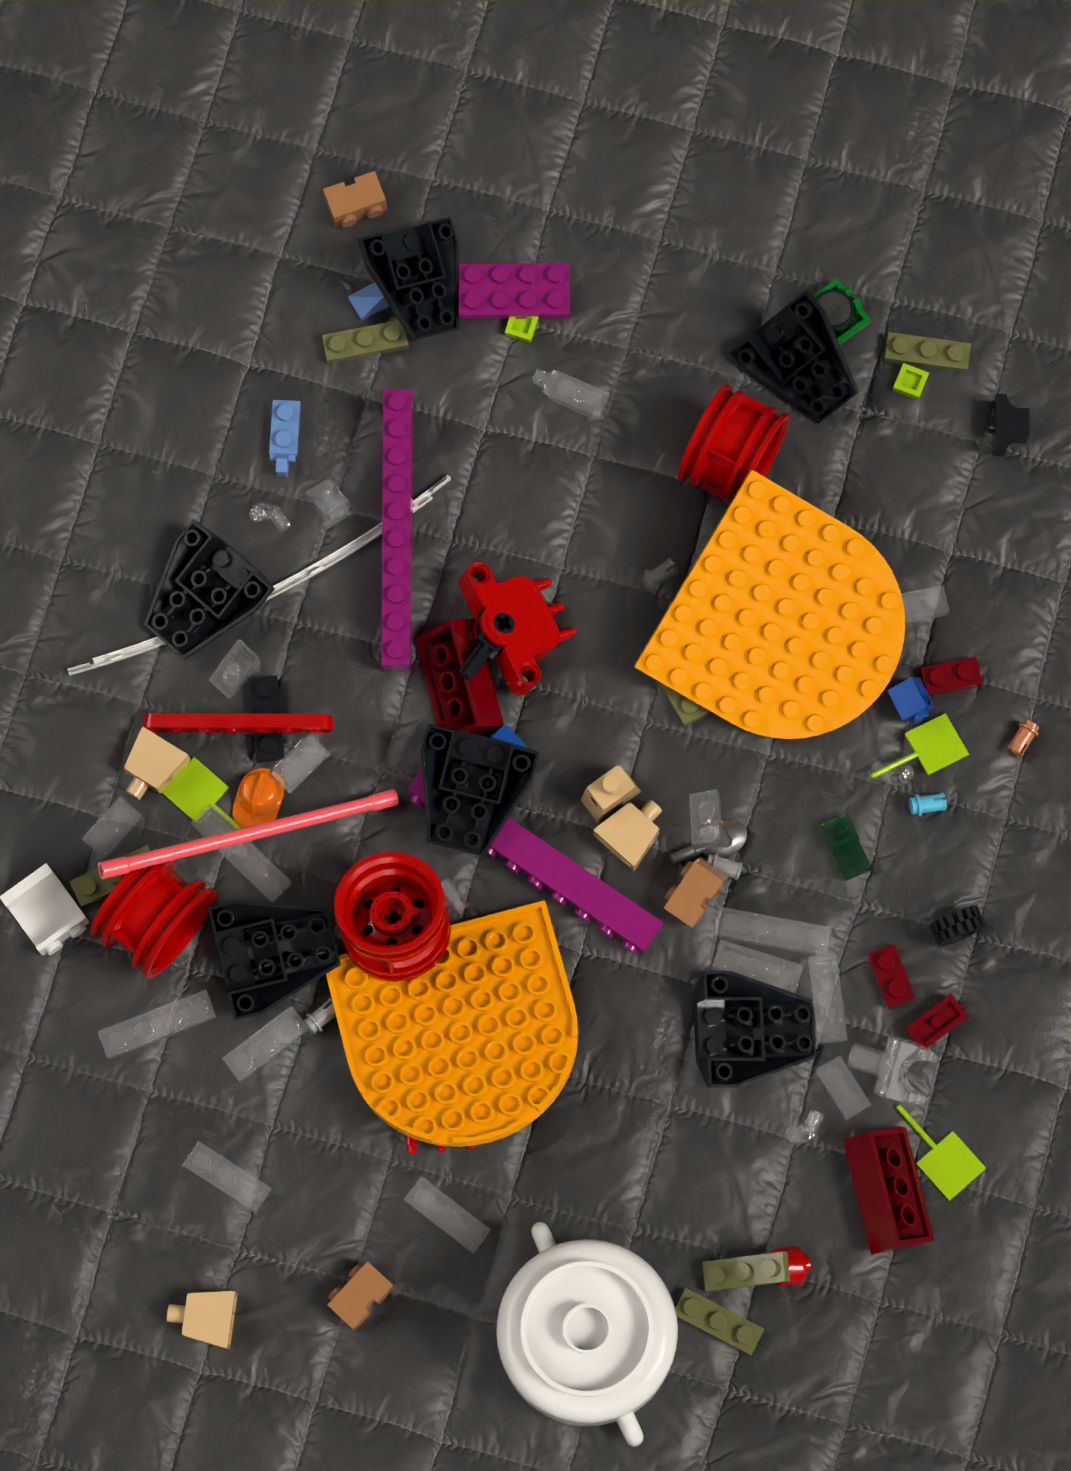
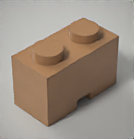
(356, 200)
(689, 898)
(358, 1294)

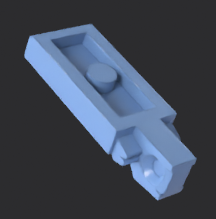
(284, 434)

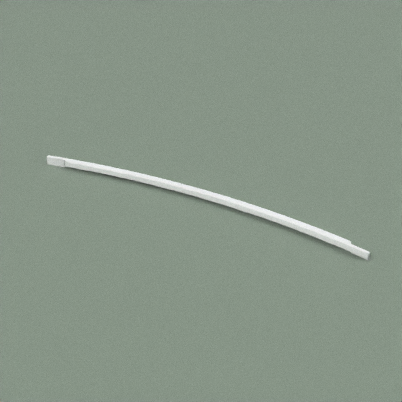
(279, 588)

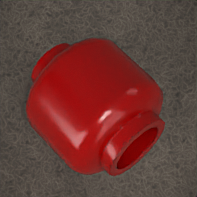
(798, 1265)

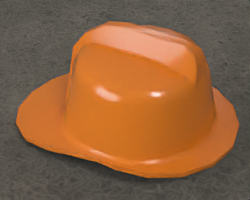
(257, 798)

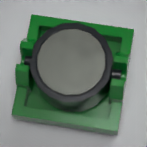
(842, 310)

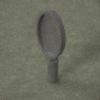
(733, 838)

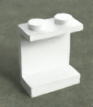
(45, 910)

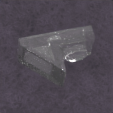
(329, 502)
(235, 669)

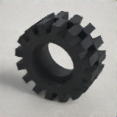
(957, 926)

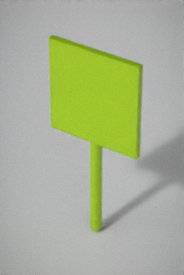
(934, 745)
(196, 789)
(949, 1163)

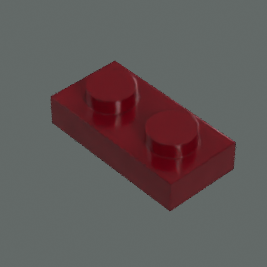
(951, 676)
(891, 976)
(936, 1022)

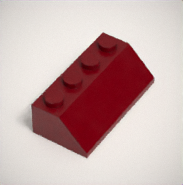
(455, 700)
(888, 1190)

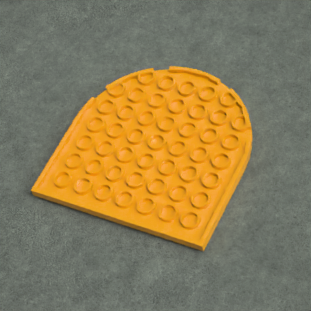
(781, 619)
(472, 1040)

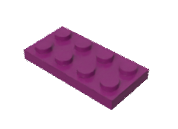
(514, 291)

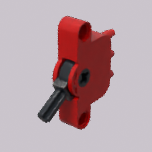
(524, 622)

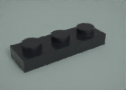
(266, 700)

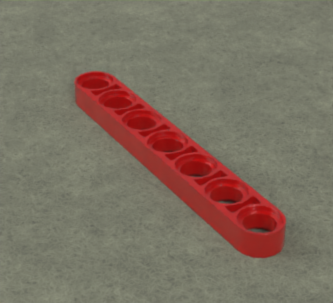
(237, 723)

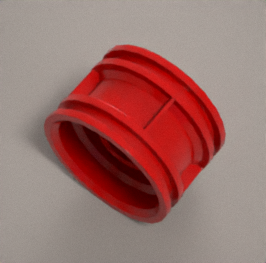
(730, 441)
(372, 881)
(153, 916)

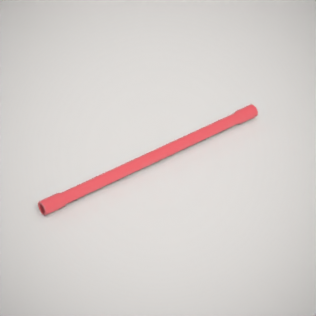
(124, 865)

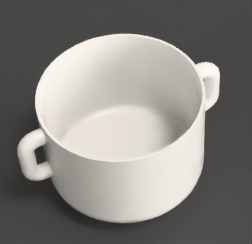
(587, 1332)

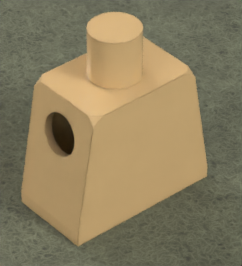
(153, 764)
(609, 793)
(630, 832)
(206, 1317)

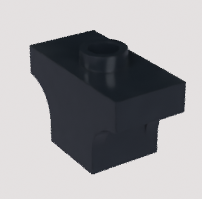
(1008, 425)

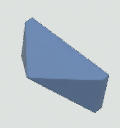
(368, 301)

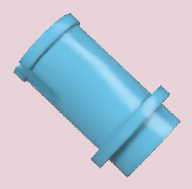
(927, 803)

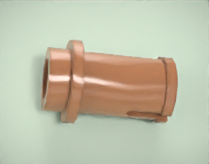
(1023, 737)

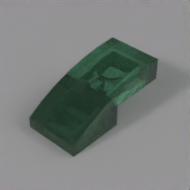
(846, 847)

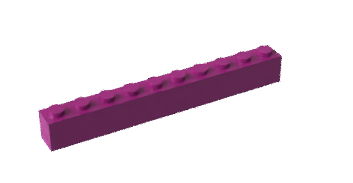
(397, 530)
(567, 882)

